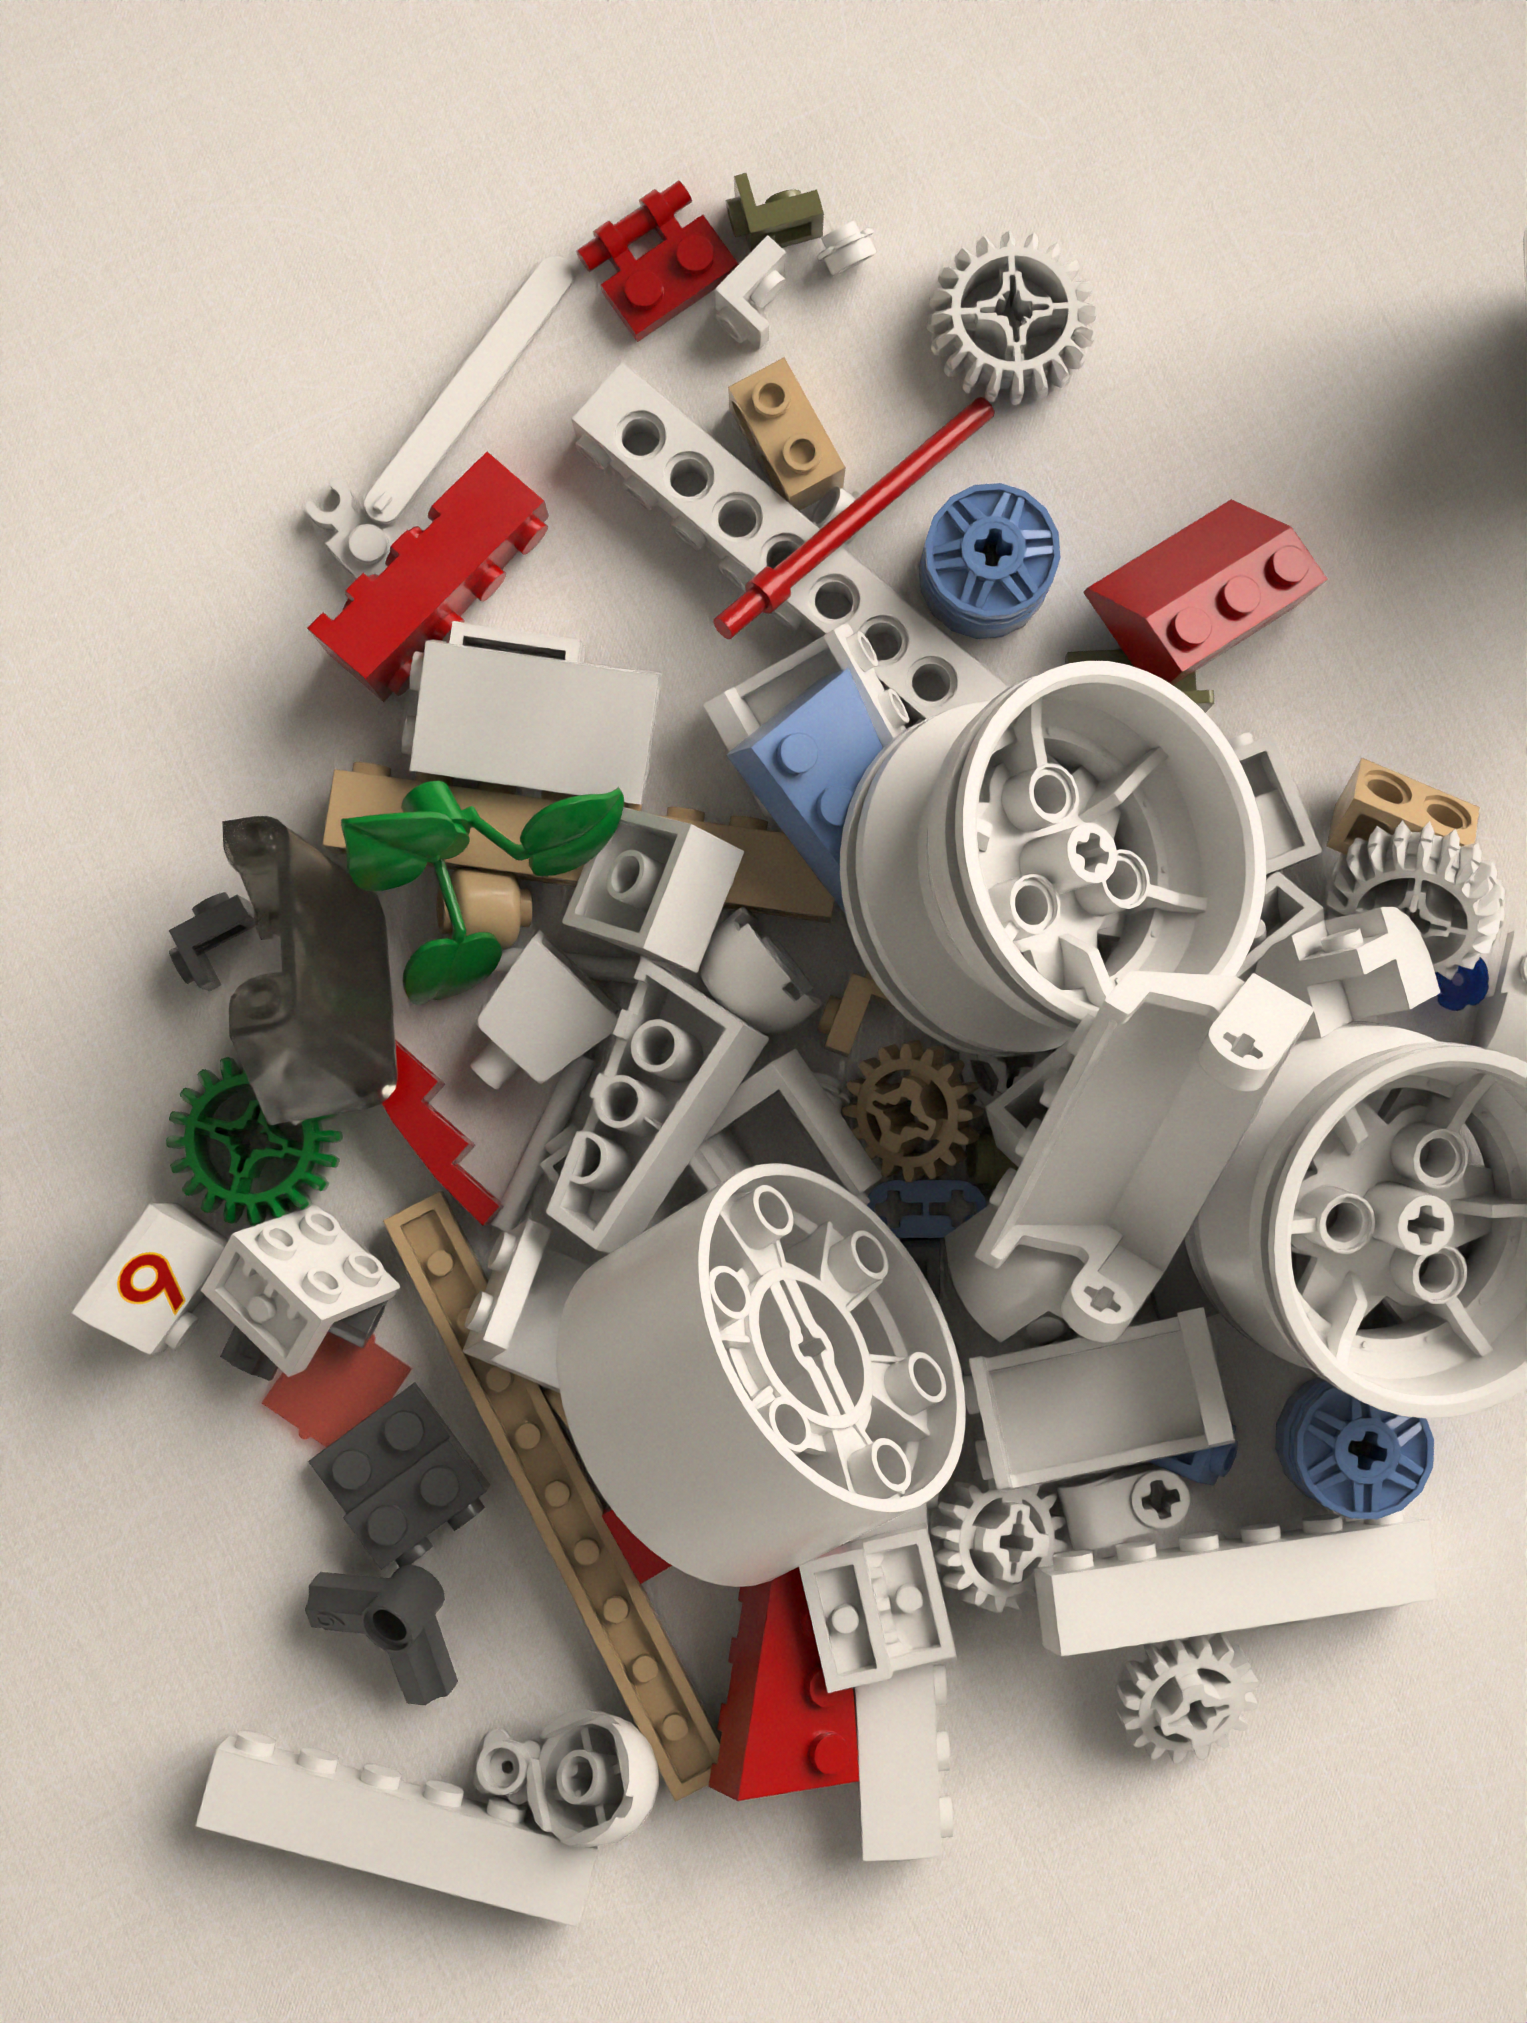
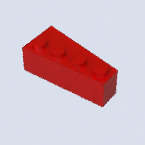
(433, 576)
(778, 1716)

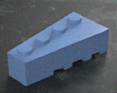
(808, 768)

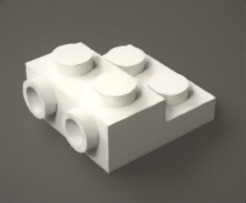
(1283, 819)

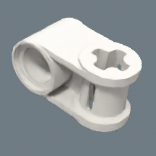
(1109, 1506)

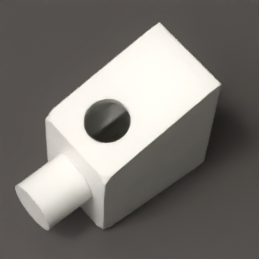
(542, 1016)

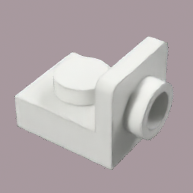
(751, 282)

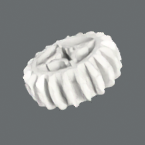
(1035, 313)
(1456, 890)

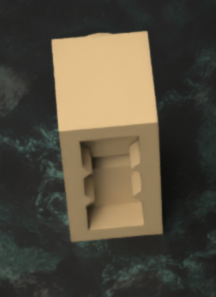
(786, 435)
(1386, 798)

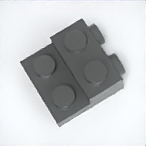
(401, 1478)

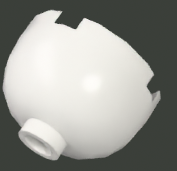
(755, 977)
(592, 1779)

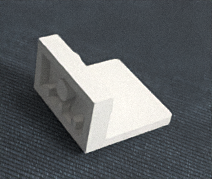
(293, 1281)

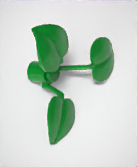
(395, 849)

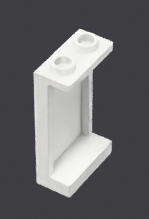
(531, 721)
(1098, 1403)

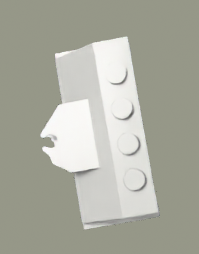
(1141, 1133)

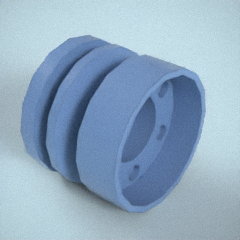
(952, 568)
(1315, 1455)

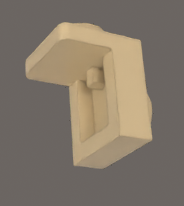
(843, 1016)

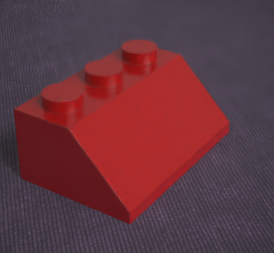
(1205, 590)

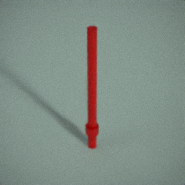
(772, 586)

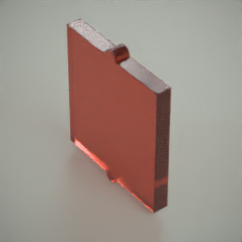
(337, 1388)

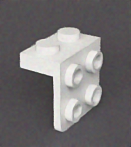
(522, 1305)

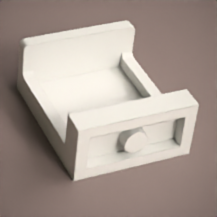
(760, 697)

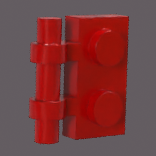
(669, 275)

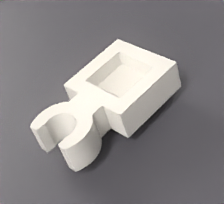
(359, 541)

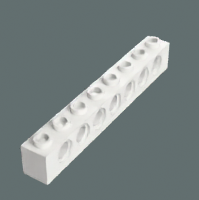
(631, 406)

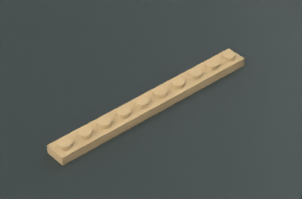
(562, 1506)

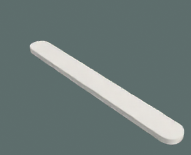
(468, 390)

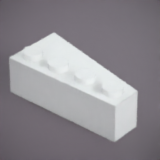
(651, 1108)

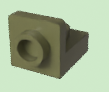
(784, 217)

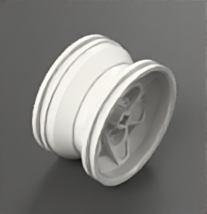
(1128, 844)
(1460, 1322)

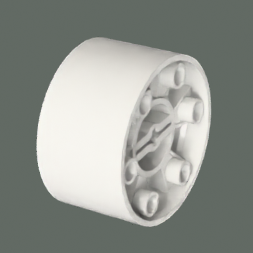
(760, 1377)

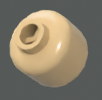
(488, 903)

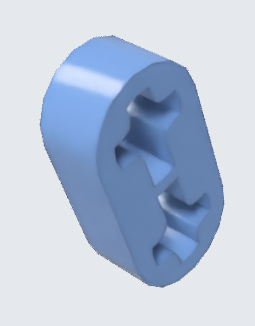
(926, 1192)

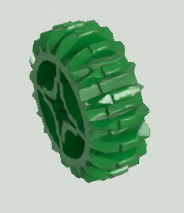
(244, 1166)

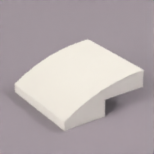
(877, 1607)

